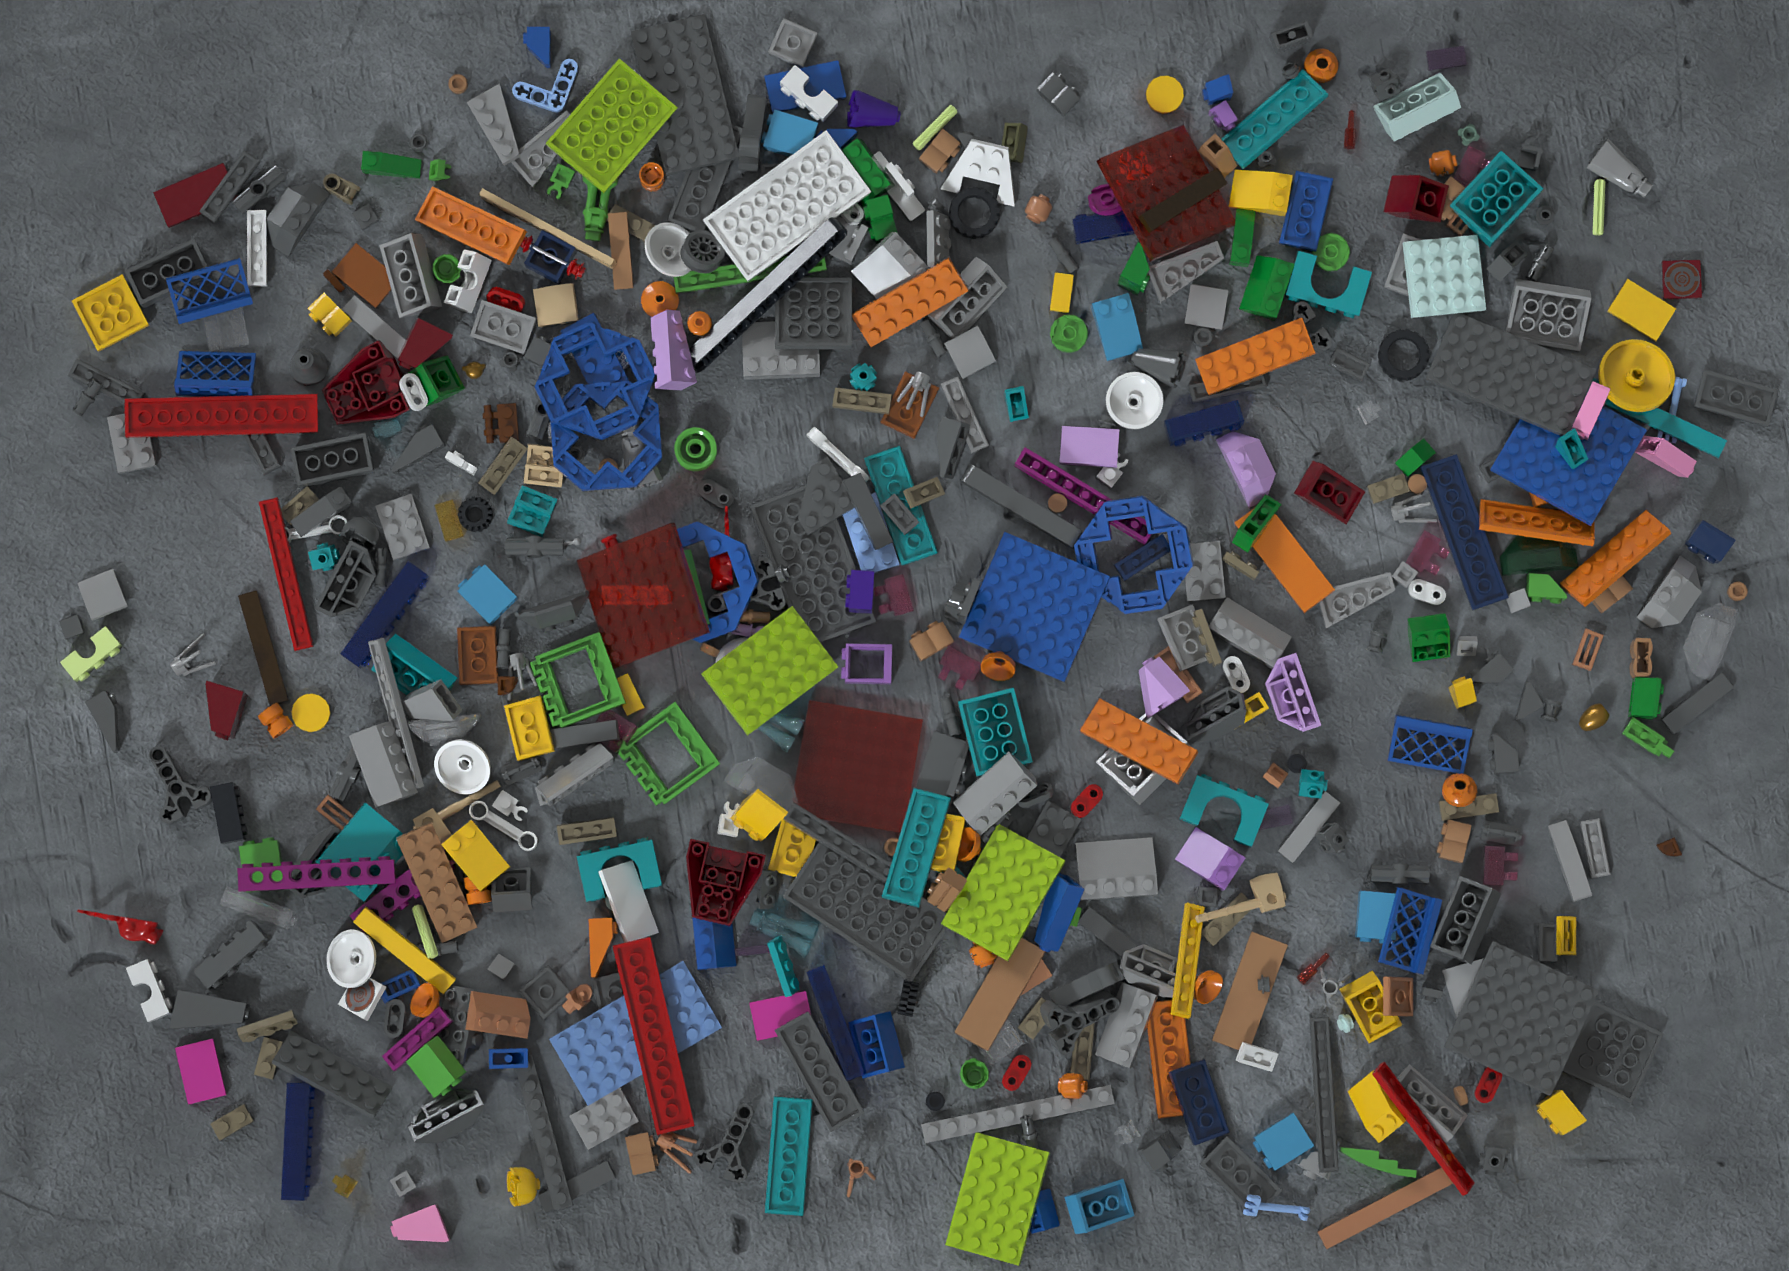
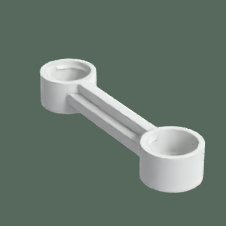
(822, 442)
(322, 529)
(503, 825)

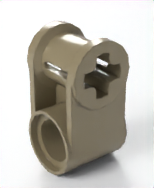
(342, 189)

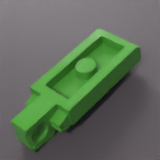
(1647, 738)

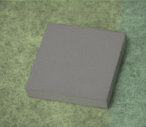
(793, 43)

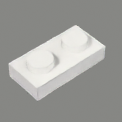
(1257, 1056)

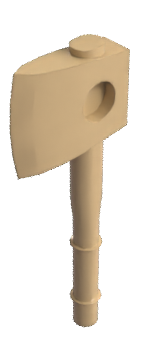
(437, 817)
(1267, 894)

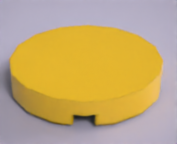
(1164, 94)
(311, 712)

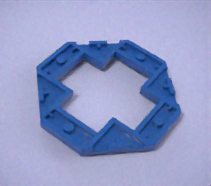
(580, 418)
(608, 476)
(1157, 522)
(744, 569)

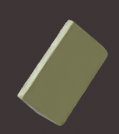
(1015, 138)

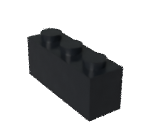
(228, 812)

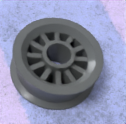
(702, 252)

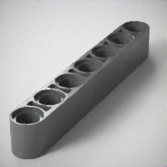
(1021, 506)

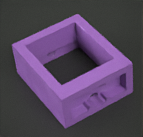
(845, 672)

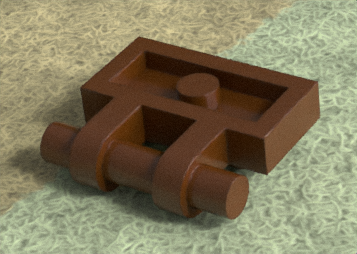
(507, 422)

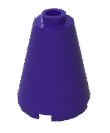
(870, 111)

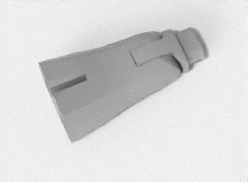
(1618, 169)
(631, 449)

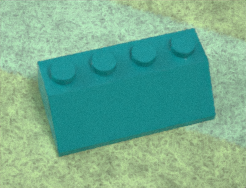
(413, 668)

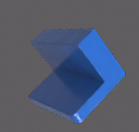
(1045, 1214)

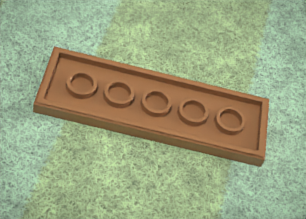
(999, 995)
(1244, 1002)

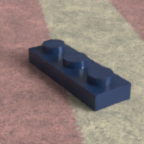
(1143, 557)

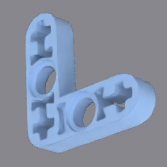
(549, 96)

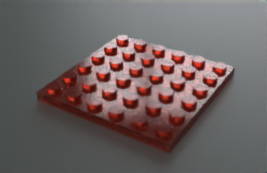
(1152, 173)
(643, 595)
(857, 765)

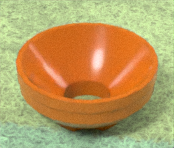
(1318, 74)
(998, 670)
(1458, 797)
(969, 838)
(1209, 988)
(424, 1000)

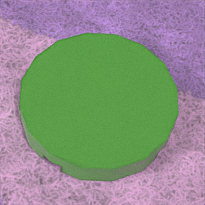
(1331, 252)
(1068, 333)

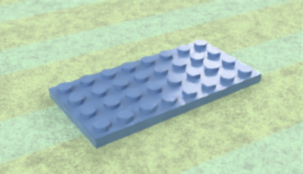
(602, 1046)

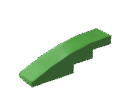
(1371, 1159)

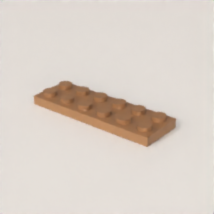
(436, 882)

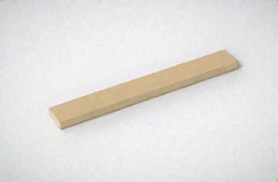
(541, 225)

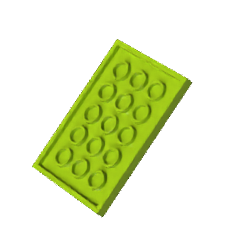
(611, 125)
(769, 670)
(1003, 892)
(997, 1198)

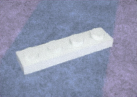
(257, 248)

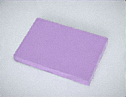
(1089, 446)

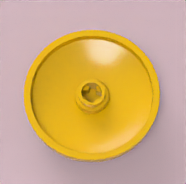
(1637, 375)

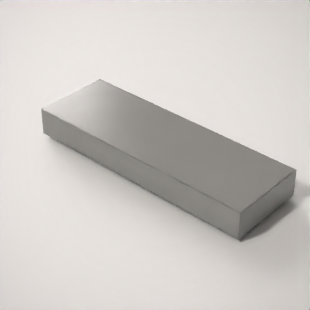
(1595, 848)

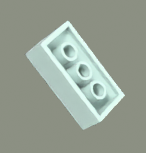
(1417, 106)

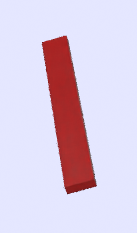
(286, 574)
(1423, 1128)

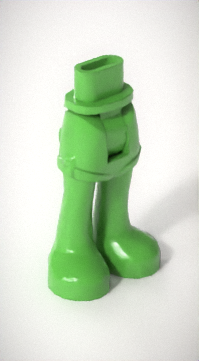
(596, 217)

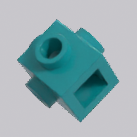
(863, 384)
(324, 557)
(1312, 783)

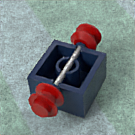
(551, 257)

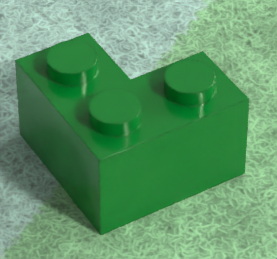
(880, 215)

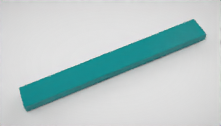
(1675, 428)

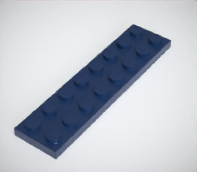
(1461, 529)

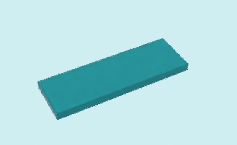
(1274, 118)
(891, 476)
(916, 847)
(788, 1156)

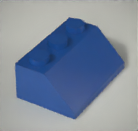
(713, 945)
(877, 1044)

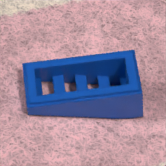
(394, 995)

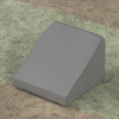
(1518, 600)
(501, 966)

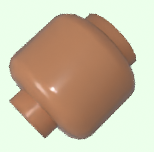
(1038, 209)

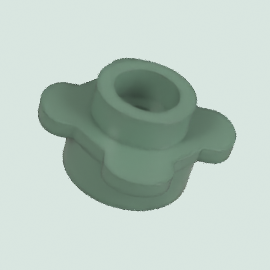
(1473, 134)

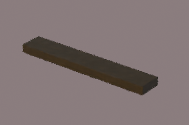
(1182, 200)
(263, 647)

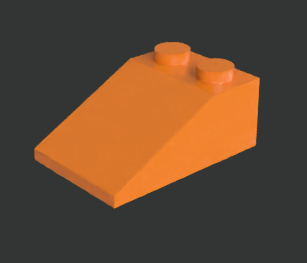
(600, 938)

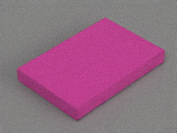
(775, 1012)
(200, 1071)

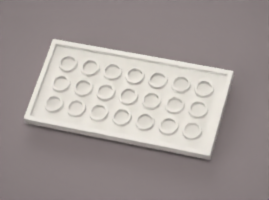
(786, 205)

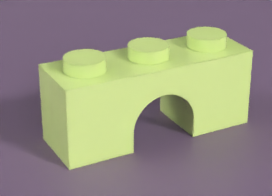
(106, 646)

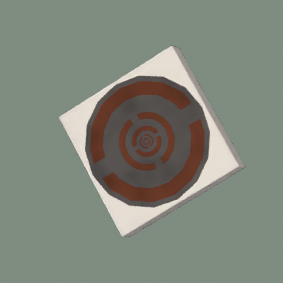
(362, 999)

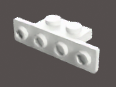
(903, 190)

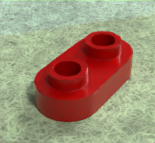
(506, 299)
(1086, 800)
(1016, 1072)
(1487, 1084)

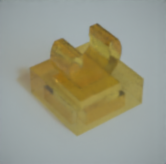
(345, 1185)

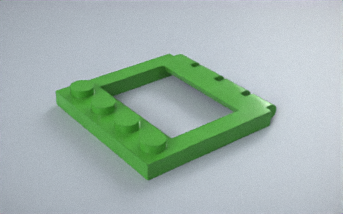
(604, 673)
(690, 739)

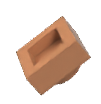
(1275, 775)

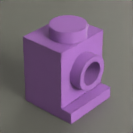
(1223, 116)

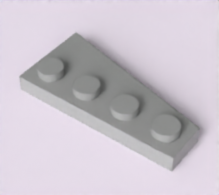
(494, 120)
(536, 155)
(1181, 270)
(1354, 596)

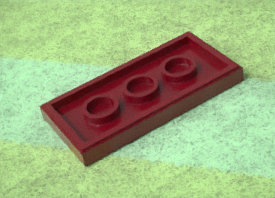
(186, 198)

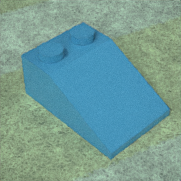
(1117, 326)
(1099, 1206)

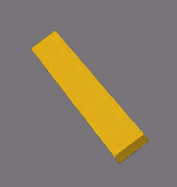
(404, 950)
(1187, 961)

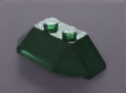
(1537, 555)

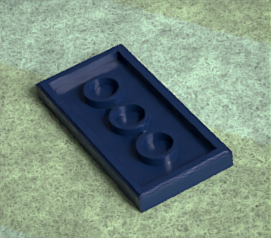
(1199, 1102)

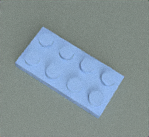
(867, 557)

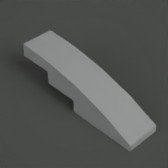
(1570, 861)

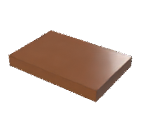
(364, 275)
(903, 420)
(477, 655)

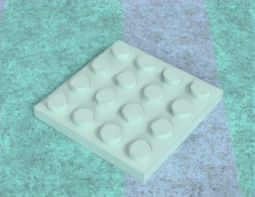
(1444, 276)

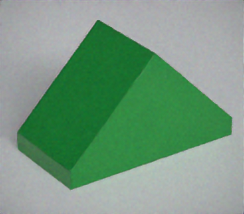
(1415, 457)

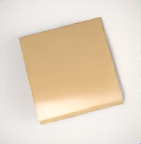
(556, 305)
(540, 468)

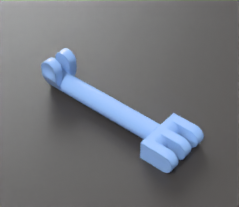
(1679, 383)
(1256, 1205)

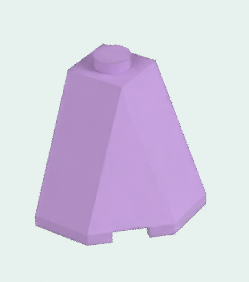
(1159, 686)

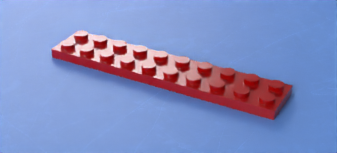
(221, 415)
(653, 1035)

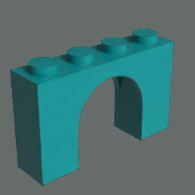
(1348, 302)
(1251, 808)
(641, 853)

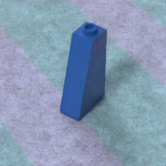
(1057, 912)

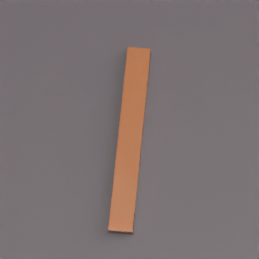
(1384, 1208)

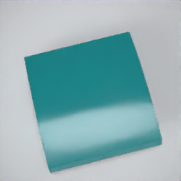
(532, 511)

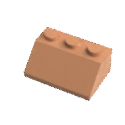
(498, 1015)

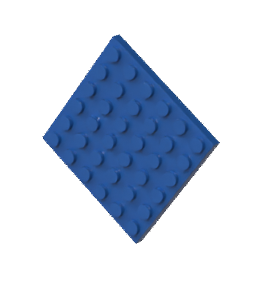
(1538, 467)
(1034, 606)

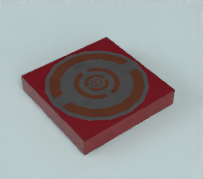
(1681, 279)

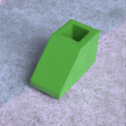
(1544, 587)

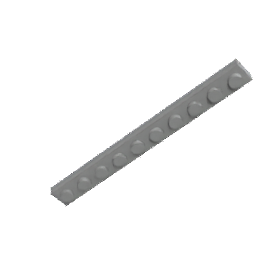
(1011, 1114)

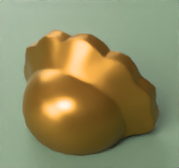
(474, 369)

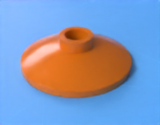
(655, 289)

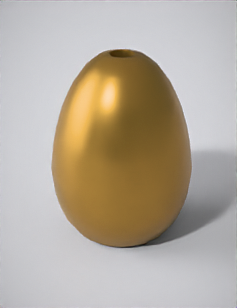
(1594, 717)

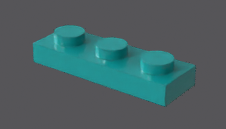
(783, 966)

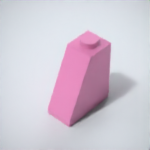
(1590, 410)
(1666, 456)
(421, 1226)

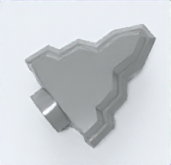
(1309, 1164)

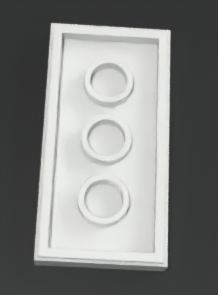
(628, 901)

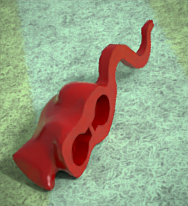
(721, 565)
(131, 928)

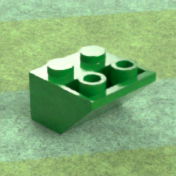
(1429, 637)
(1645, 698)

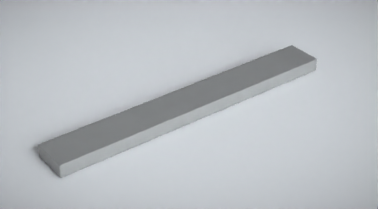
(394, 706)

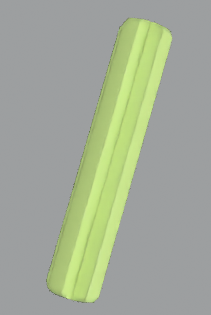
(935, 127)
(1599, 205)
(425, 932)

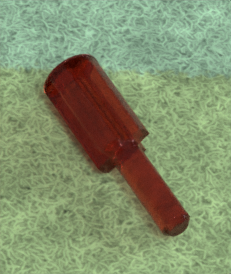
(1349, 141)
(1311, 970)

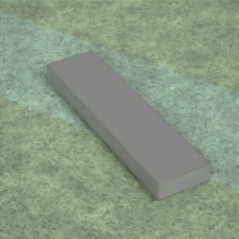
(374, 325)
(964, 412)
(1308, 827)

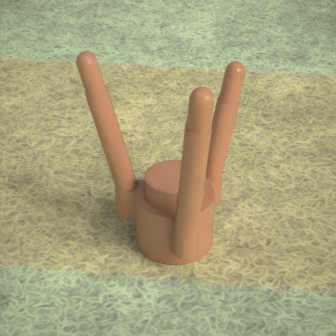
(667, 1141)
(857, 1170)

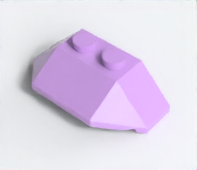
(1248, 465)
(1291, 694)

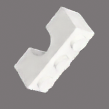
(819, 106)
(475, 270)
(157, 1005)

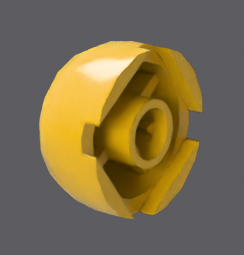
(522, 1185)

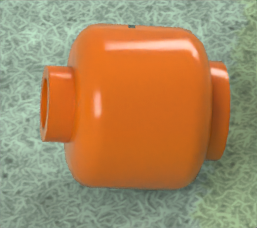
(1442, 163)
(699, 323)
(981, 956)
(1072, 1085)

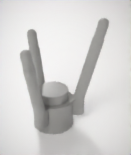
(919, 382)
(1400, 511)
(518, 663)
(180, 664)
(1331, 985)

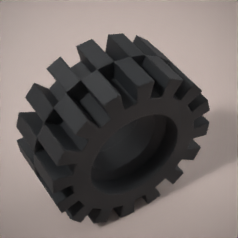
(483, 522)
(908, 998)

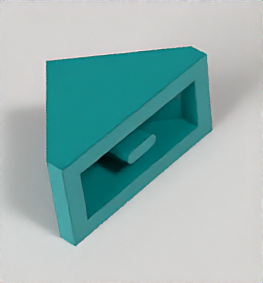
(1016, 403)
(1571, 449)

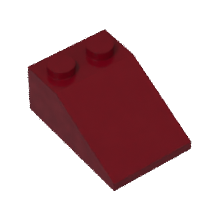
(1329, 492)

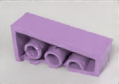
(672, 353)

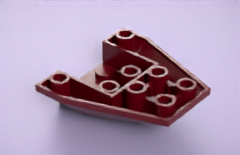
(367, 388)
(720, 880)

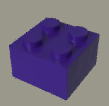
(861, 591)

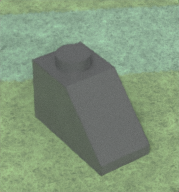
(1507, 261)

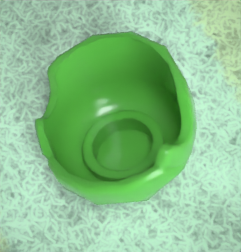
(446, 268)
(974, 1073)

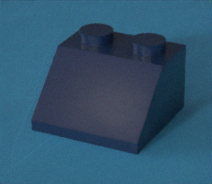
(1709, 542)

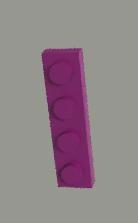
(417, 1038)

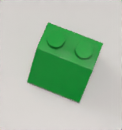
(438, 379)

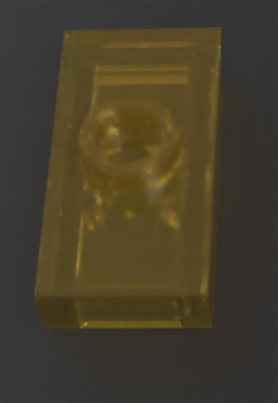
(449, 520)

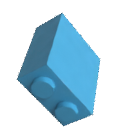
(788, 133)
(487, 594)
(1373, 915)
(1282, 1142)

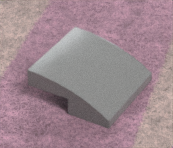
(1206, 306)
(970, 352)
(102, 594)

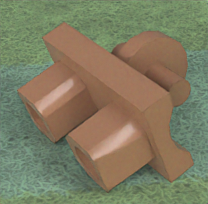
(578, 998)

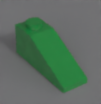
(390, 165)
(1242, 238)
(1256, 523)

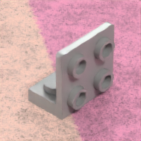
(850, 245)

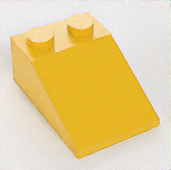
(1261, 191)
(758, 815)
(475, 855)
(1365, 1002)
(1375, 1108)
(1560, 1112)

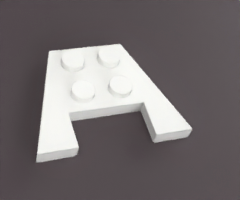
(985, 163)

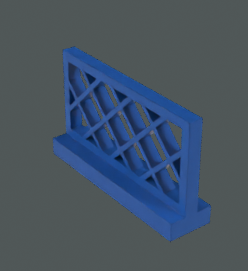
(214, 306)
(214, 386)
(1432, 727)
(1423, 934)

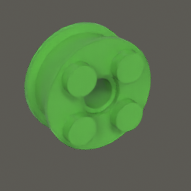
(692, 437)

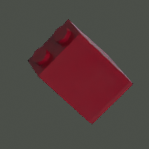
(1416, 198)
(421, 343)
(224, 709)

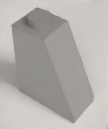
(432, 703)

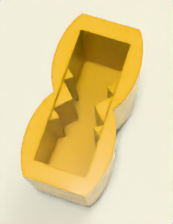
(329, 314)

